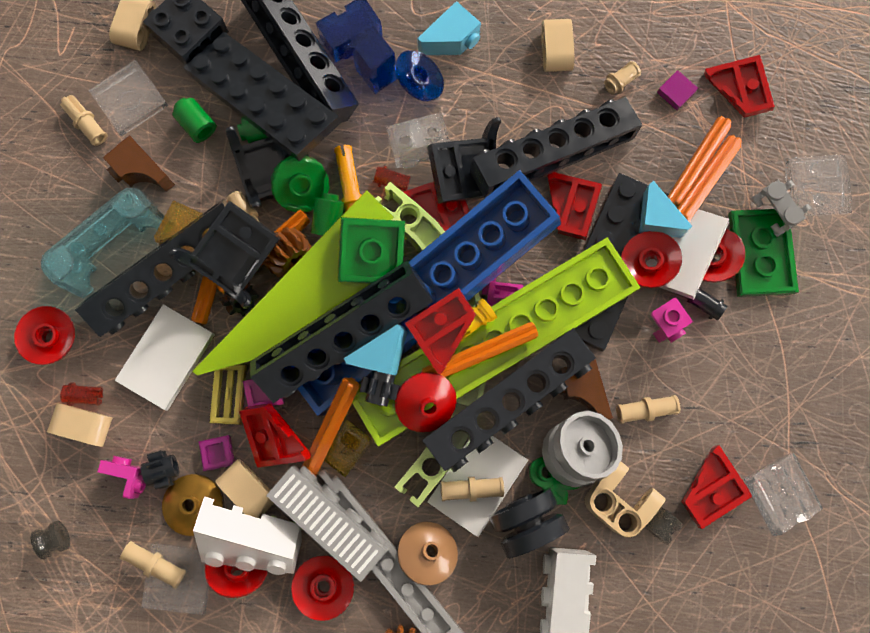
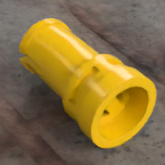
(484, 314)

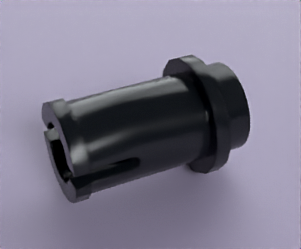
(708, 304)

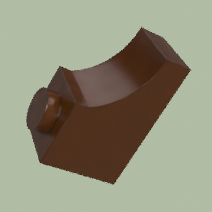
(134, 166)
(588, 391)

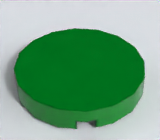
(299, 183)

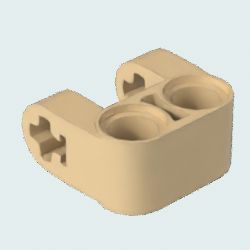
(640, 514)

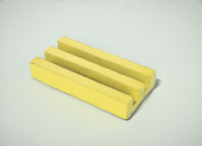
(239, 399)

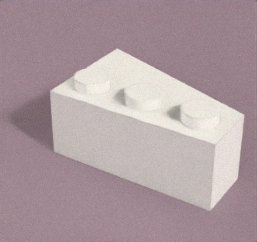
(246, 541)
(567, 591)

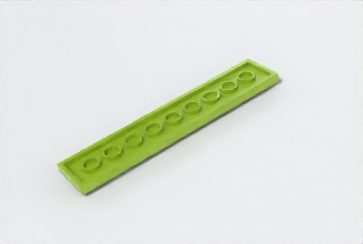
(554, 305)

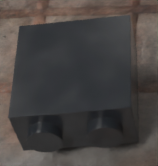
(185, 27)

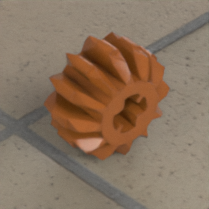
(287, 251)

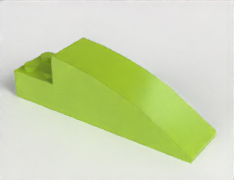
(296, 299)

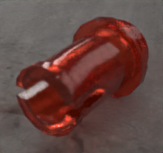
(384, 176)
(81, 394)

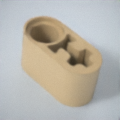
(128, 25)
(557, 45)
(79, 424)
(245, 489)

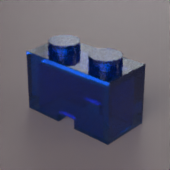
(340, 30)
(374, 59)

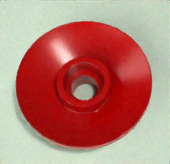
(657, 247)
(732, 257)
(32, 333)
(419, 391)
(227, 585)
(311, 599)

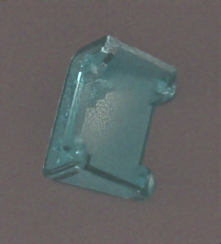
(68, 260)

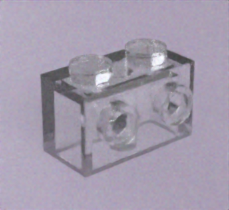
(410, 139)

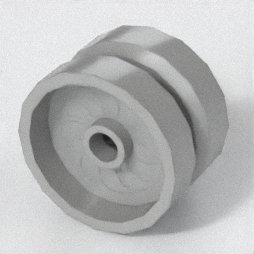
(582, 449)

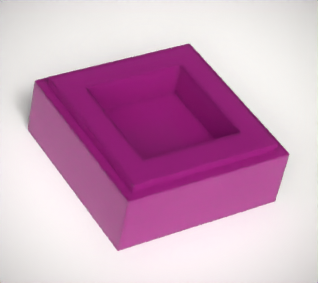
(677, 90)
(216, 453)

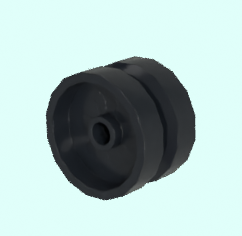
(530, 527)

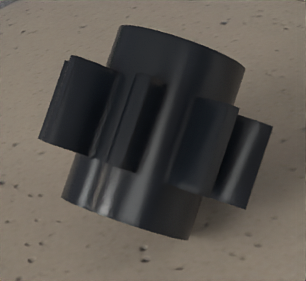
(233, 306)
(379, 388)
(160, 469)

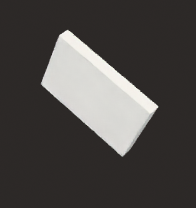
(697, 252)
(165, 357)
(493, 462)

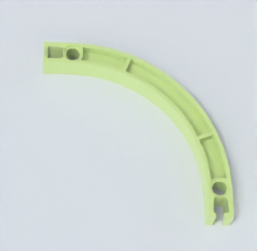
(420, 235)

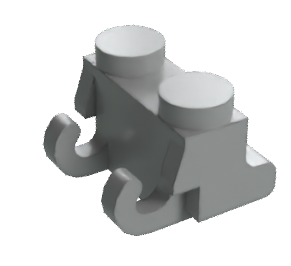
(783, 204)

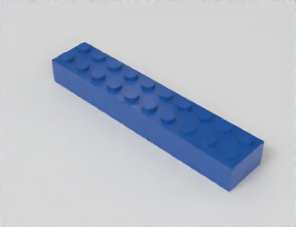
(462, 258)

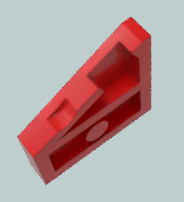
(743, 85)
(574, 202)
(446, 213)
(442, 328)
(271, 437)
(715, 489)

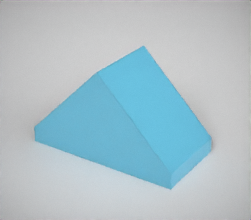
(661, 214)
(381, 353)

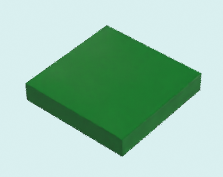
(369, 248)

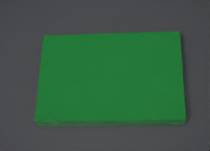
(768, 259)

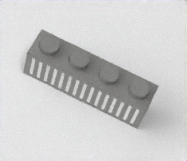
(328, 522)

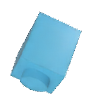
(450, 33)

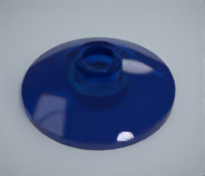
(419, 75)

